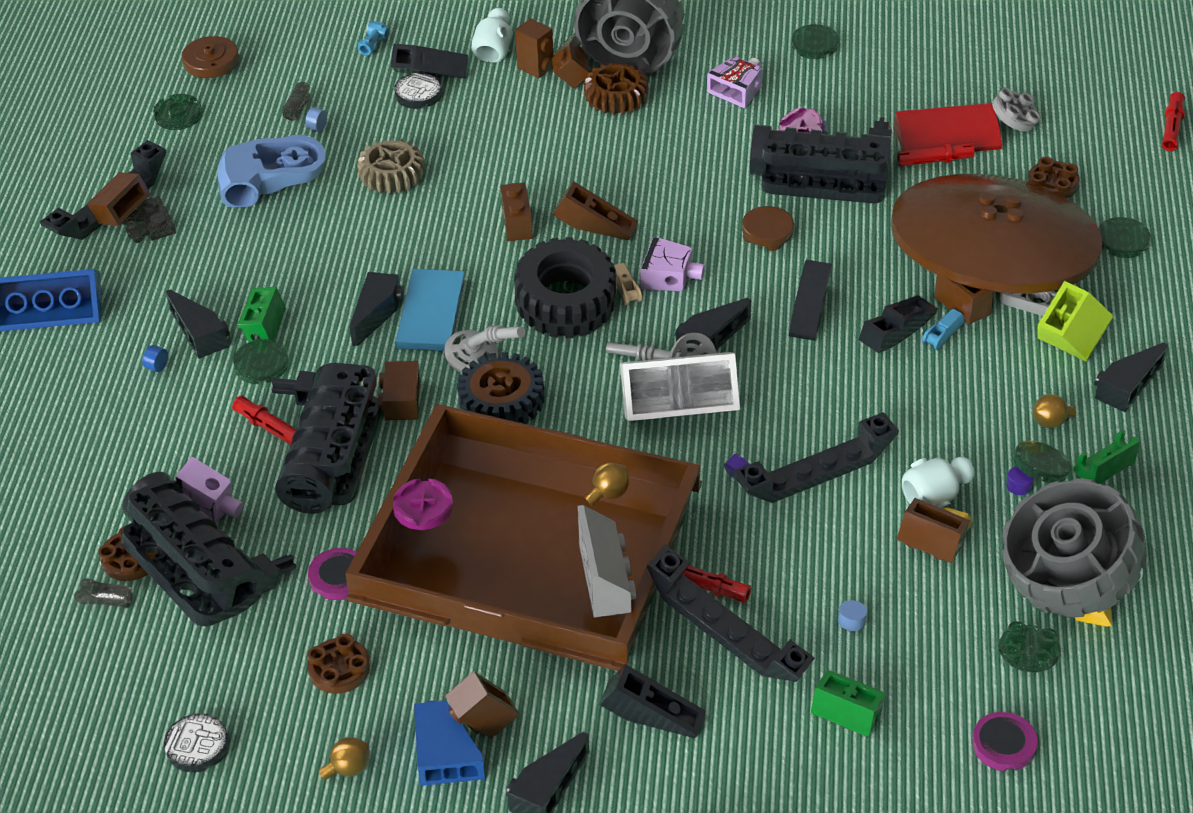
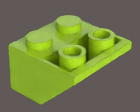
(1074, 321)

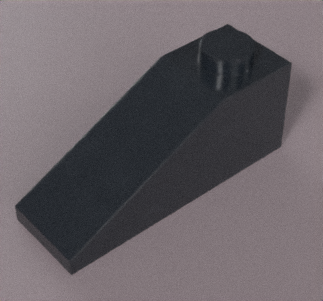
(375, 304)
(717, 323)
(198, 324)
(1129, 376)
(650, 703)
(547, 778)

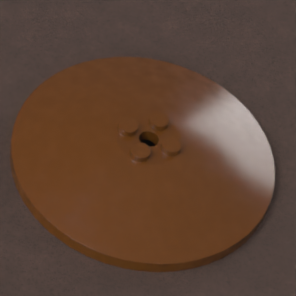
(996, 233)

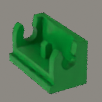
(262, 313)
(1108, 460)
(847, 703)

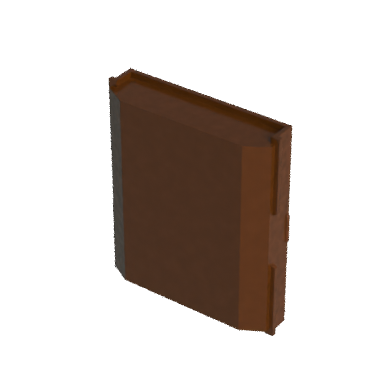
(511, 547)

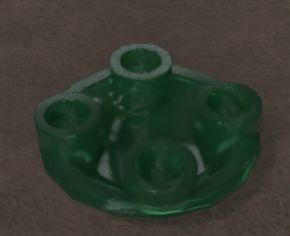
(1029, 647)

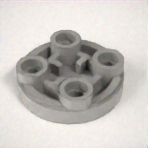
(1016, 109)

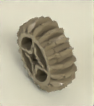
(390, 166)

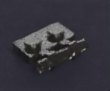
(155, 221)

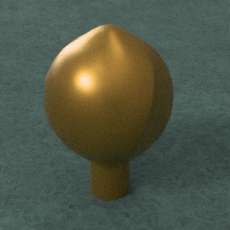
(1052, 411)
(609, 481)
(347, 757)

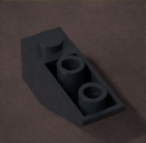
(428, 60)

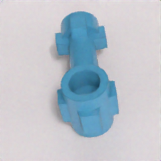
(375, 30)

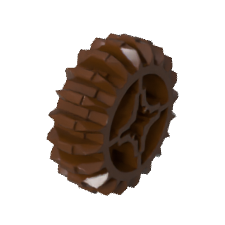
(616, 88)

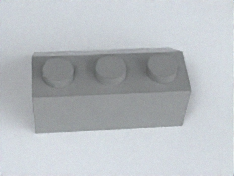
(604, 564)

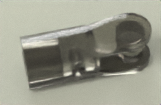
(296, 101)
(102, 593)

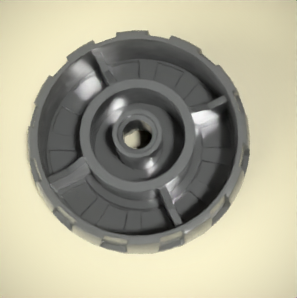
(630, 31)
(1074, 547)

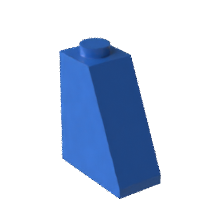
(444, 747)

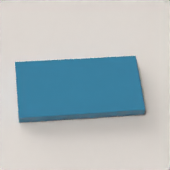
(430, 309)

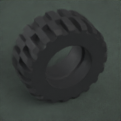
(562, 312)

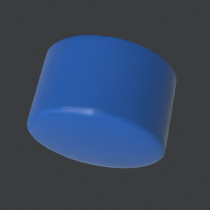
(155, 358)

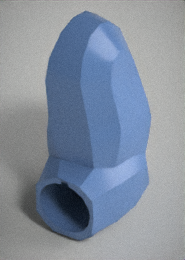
(267, 167)

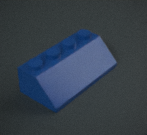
(50, 299)

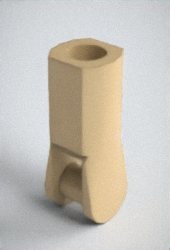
(626, 285)

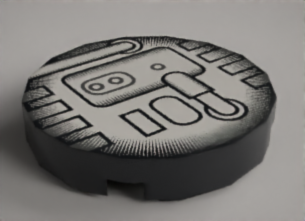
(418, 90)
(196, 742)

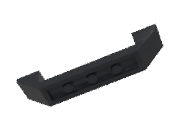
(146, 162)
(873, 437)
(722, 624)

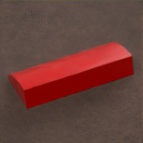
(949, 125)

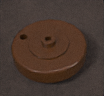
(210, 57)

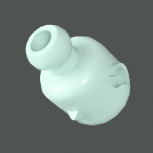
(493, 36)
(936, 480)

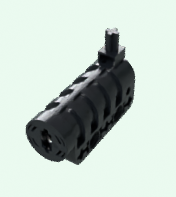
(822, 162)
(328, 435)
(194, 552)

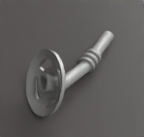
(472, 343)
(651, 353)

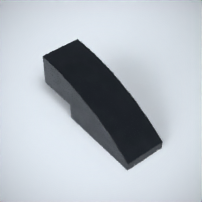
(810, 300)
(896, 323)

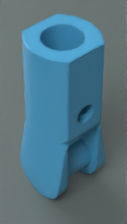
(943, 329)

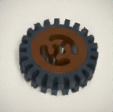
(502, 388)

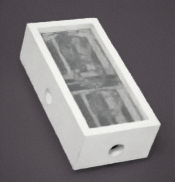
(679, 386)

